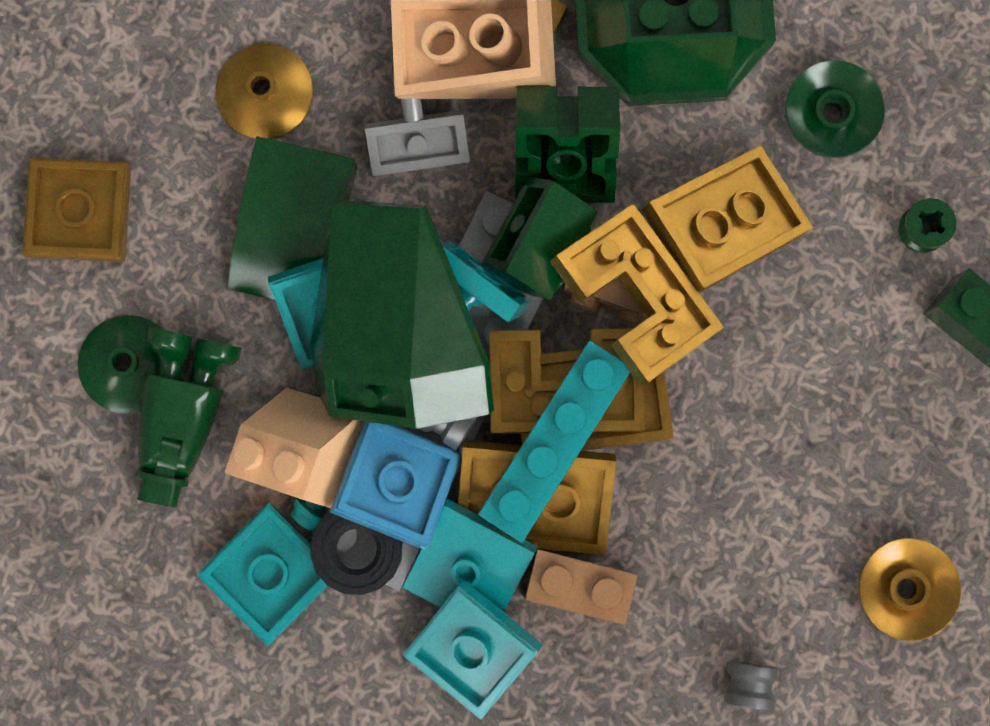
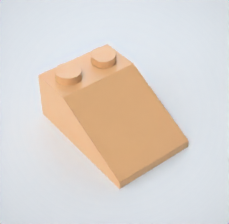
(471, 48)

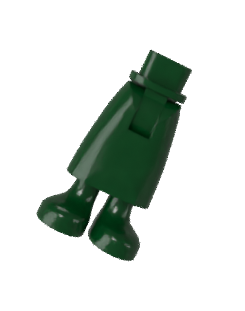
(177, 413)

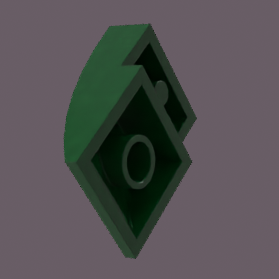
(285, 211)

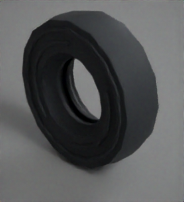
(343, 578)

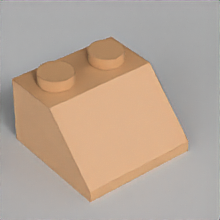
(294, 448)

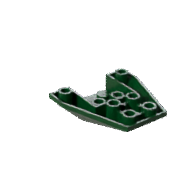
(393, 324)

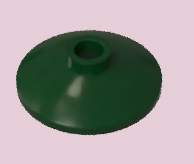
(847, 89)
(97, 362)

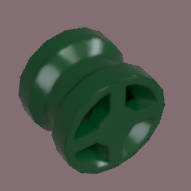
(918, 233)

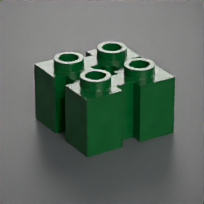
(569, 140)

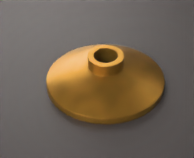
(277, 110)
(934, 594)

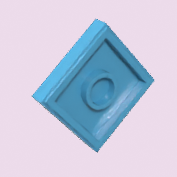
(396, 483)

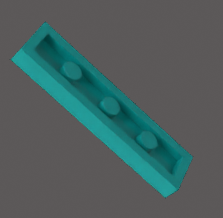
(555, 442)

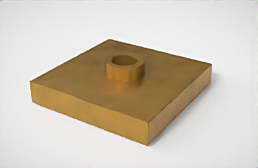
(77, 209)

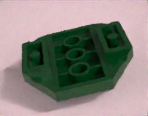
(671, 51)

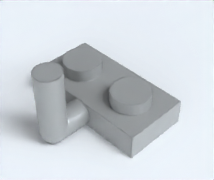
(416, 140)

